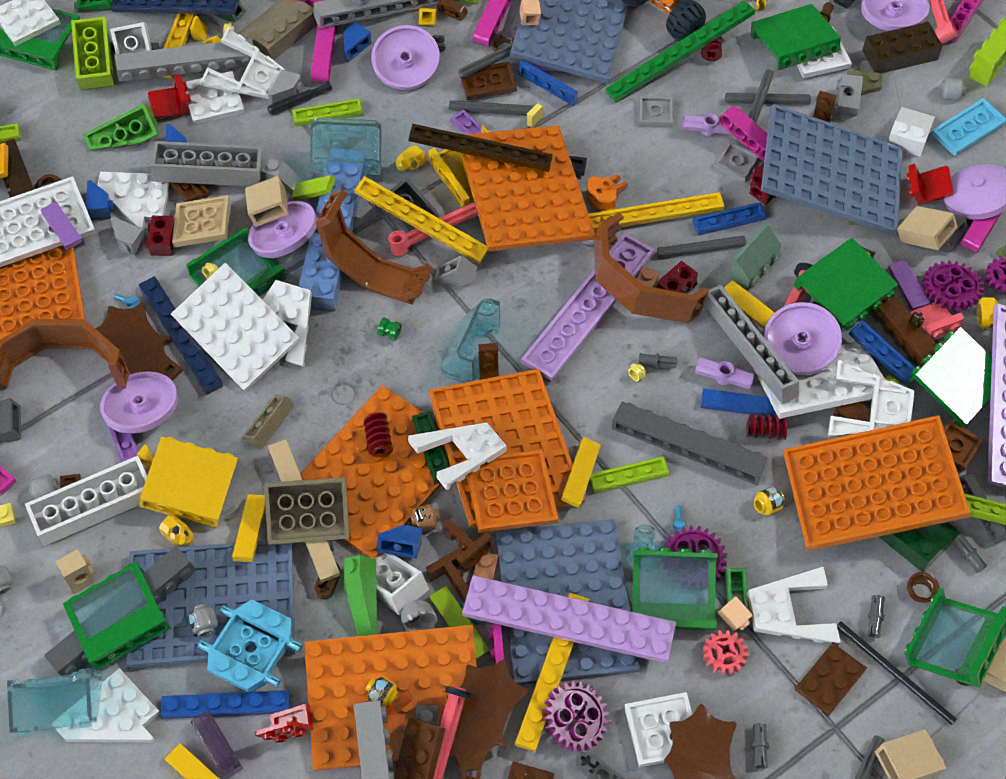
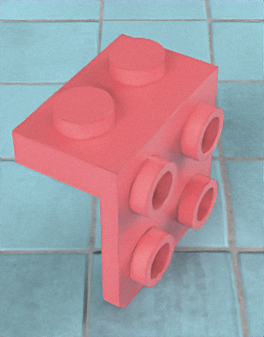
(939, 320)

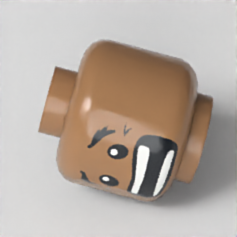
(425, 517)

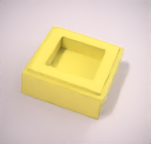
(534, 115)

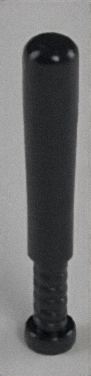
(298, 98)

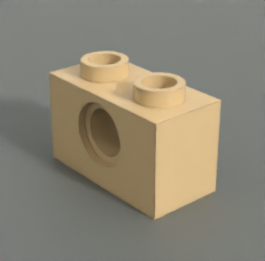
(76, 570)

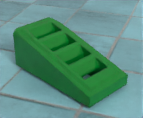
(97, 5)
(742, 572)

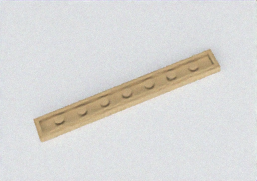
(319, 550)

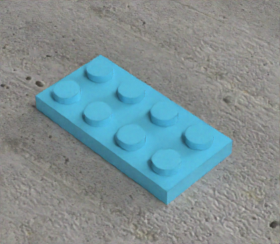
(968, 127)

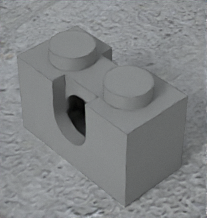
(852, 85)

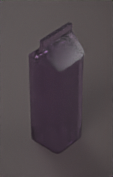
(216, 745)

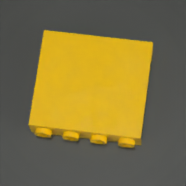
(452, 172)
(188, 481)

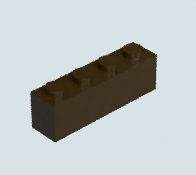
(18, 177)

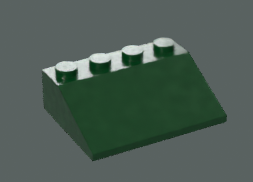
(922, 544)

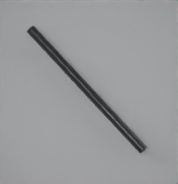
(896, 673)

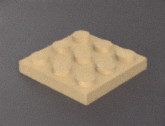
(201, 221)

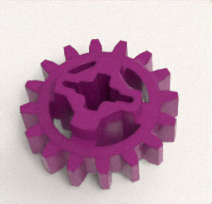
(996, 274)

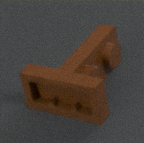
(824, 106)
(488, 360)
(472, 550)
(449, 566)

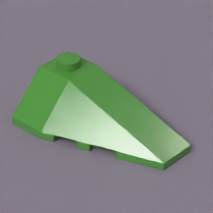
(127, 129)
(361, 593)

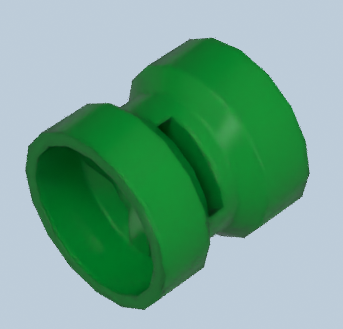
(389, 328)

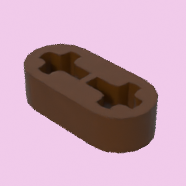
(452, 9)
(331, 585)

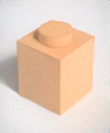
(530, 12)
(735, 614)

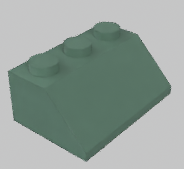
(755, 258)

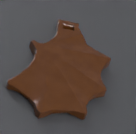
(138, 341)
(485, 715)
(701, 747)

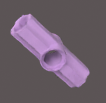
(705, 124)
(714, 370)

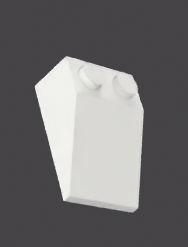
(131, 38)
(911, 131)
(398, 582)

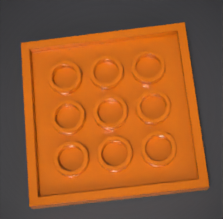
(512, 492)

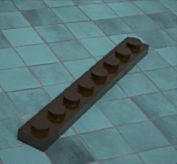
(480, 147)

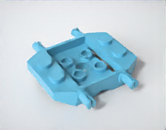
(229, 656)

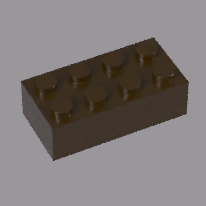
(902, 48)

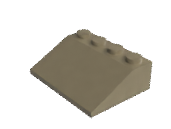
(280, 27)
(307, 510)

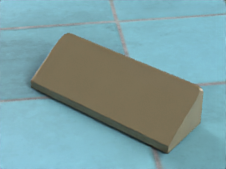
(268, 421)

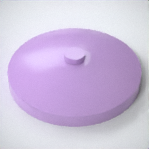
(895, 13)
(405, 57)
(978, 192)
(285, 233)
(804, 337)
(141, 406)

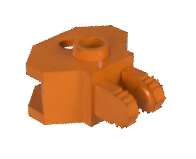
(605, 191)

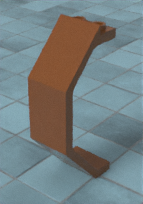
(361, 262)
(630, 292)
(58, 334)

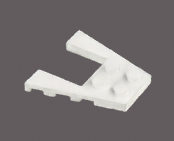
(258, 76)
(293, 307)
(889, 407)
(476, 442)
(774, 612)

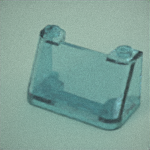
(345, 142)
(460, 356)
(54, 702)

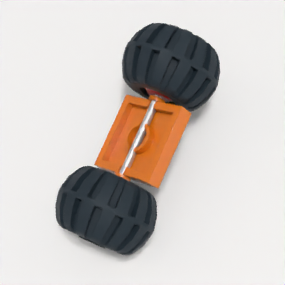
(682, 18)

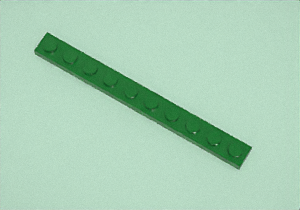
(679, 51)

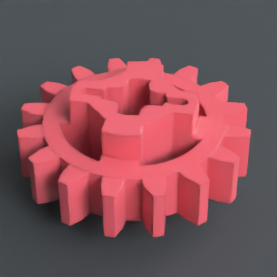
(725, 662)

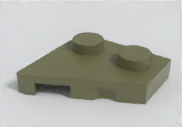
(871, 81)

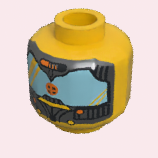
(769, 501)
(382, 690)

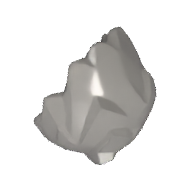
(418, 616)

